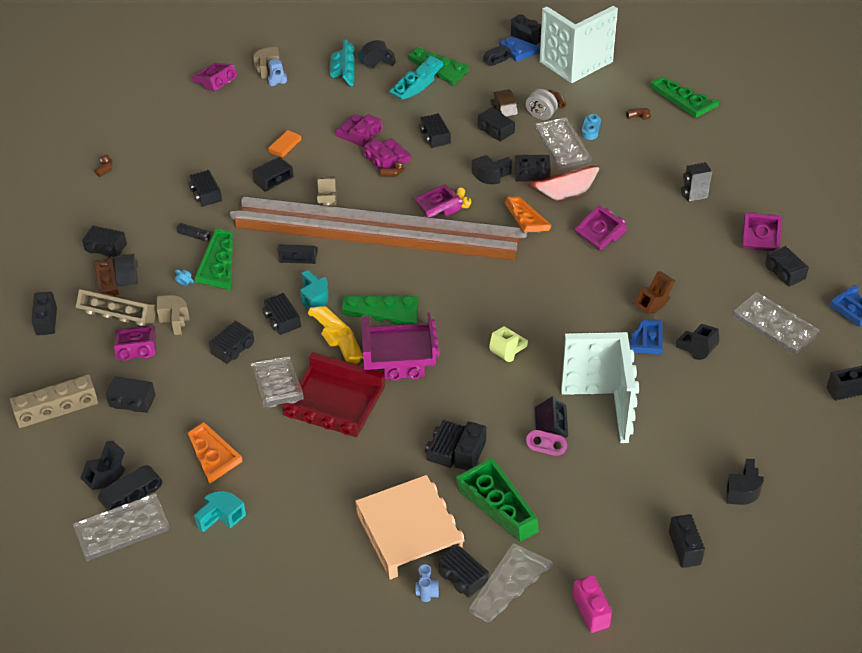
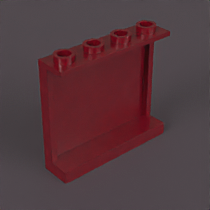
(336, 395)

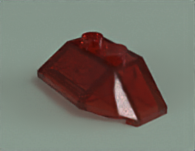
(566, 184)

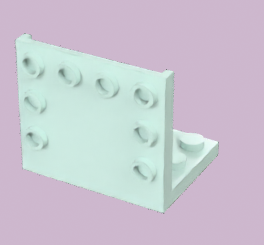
(580, 47)
(601, 366)

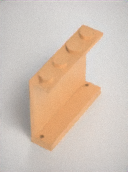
(407, 523)

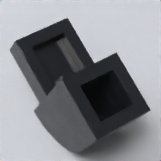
(374, 52)
(490, 172)
(126, 269)
(699, 342)
(106, 470)
(746, 487)

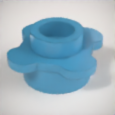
(183, 277)

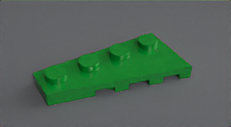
(451, 70)
(684, 97)
(217, 261)
(391, 308)

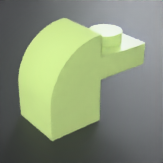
(507, 343)

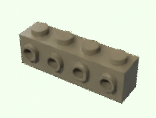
(117, 306)
(54, 401)

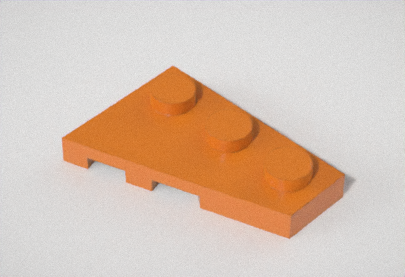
(526, 216)
(213, 452)

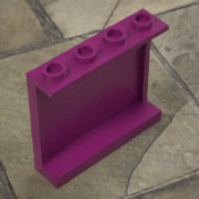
(399, 345)

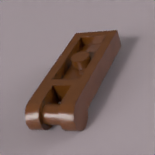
(106, 276)

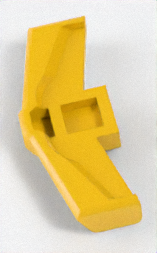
(338, 334)

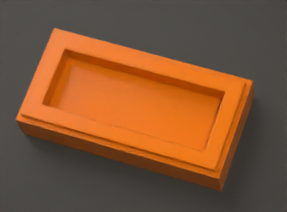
(284, 143)

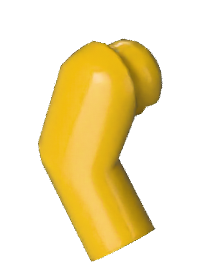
(465, 203)

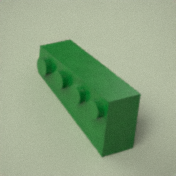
(498, 498)

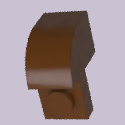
(656, 296)

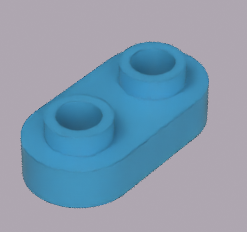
(591, 127)

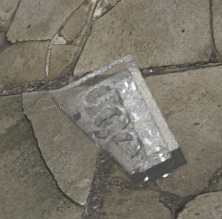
(508, 580)

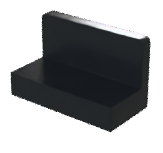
(297, 254)
(552, 417)

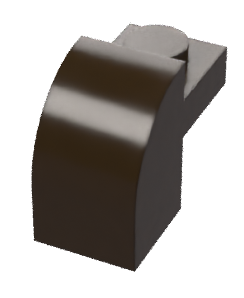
(505, 102)

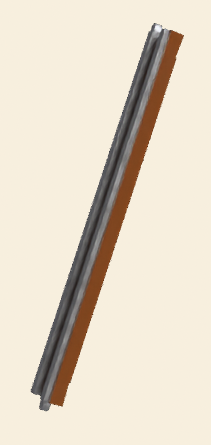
(379, 228)

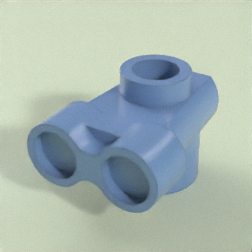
(276, 72)
(426, 587)

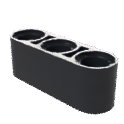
(130, 488)

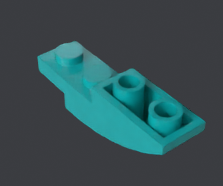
(418, 80)

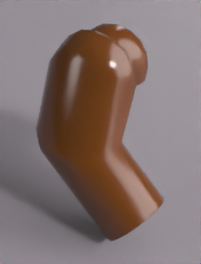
(561, 102)
(644, 112)
(106, 166)
(392, 172)

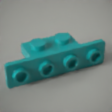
(343, 63)

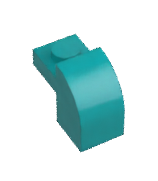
(315, 290)
(220, 506)

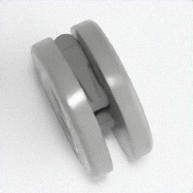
(541, 104)

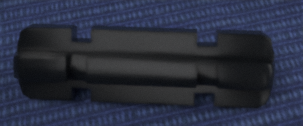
(193, 232)

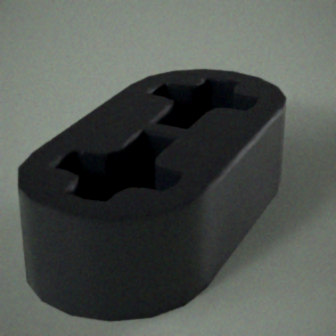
(497, 55)

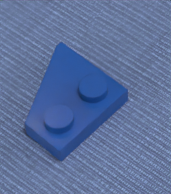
(519, 48)
(849, 305)
(647, 338)

